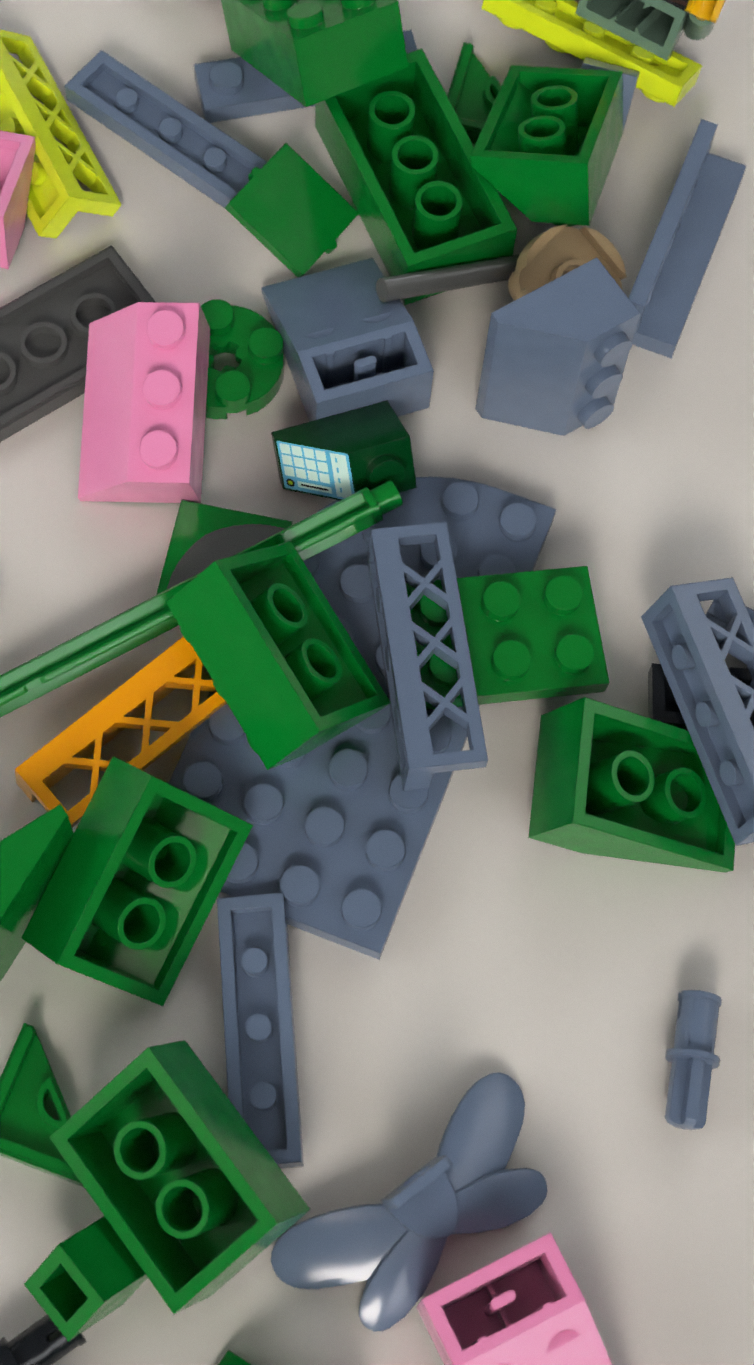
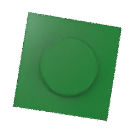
(85, 1278)

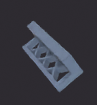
(684, 243)
(403, 664)
(708, 696)

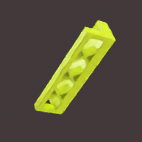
(53, 186)

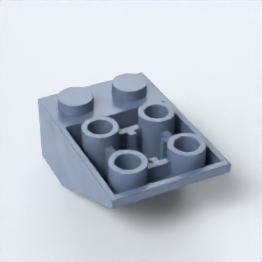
(349, 344)

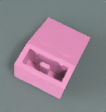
(515, 1313)

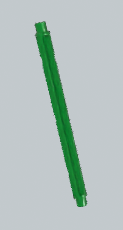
(154, 617)

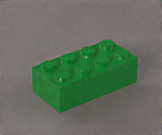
(413, 173)

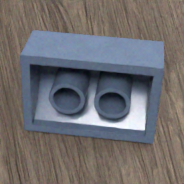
(558, 353)

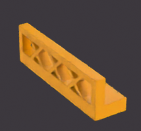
(113, 715)

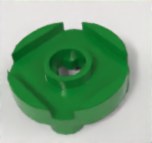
(256, 349)

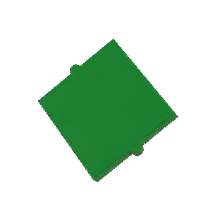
(292, 210)

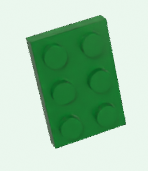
(524, 636)

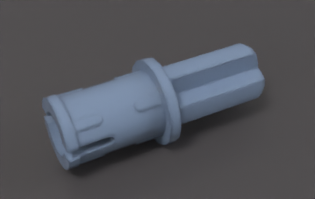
(692, 1059)

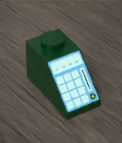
(345, 453)

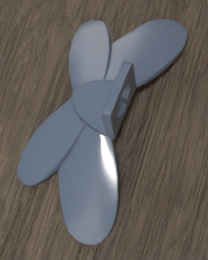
(403, 1237)

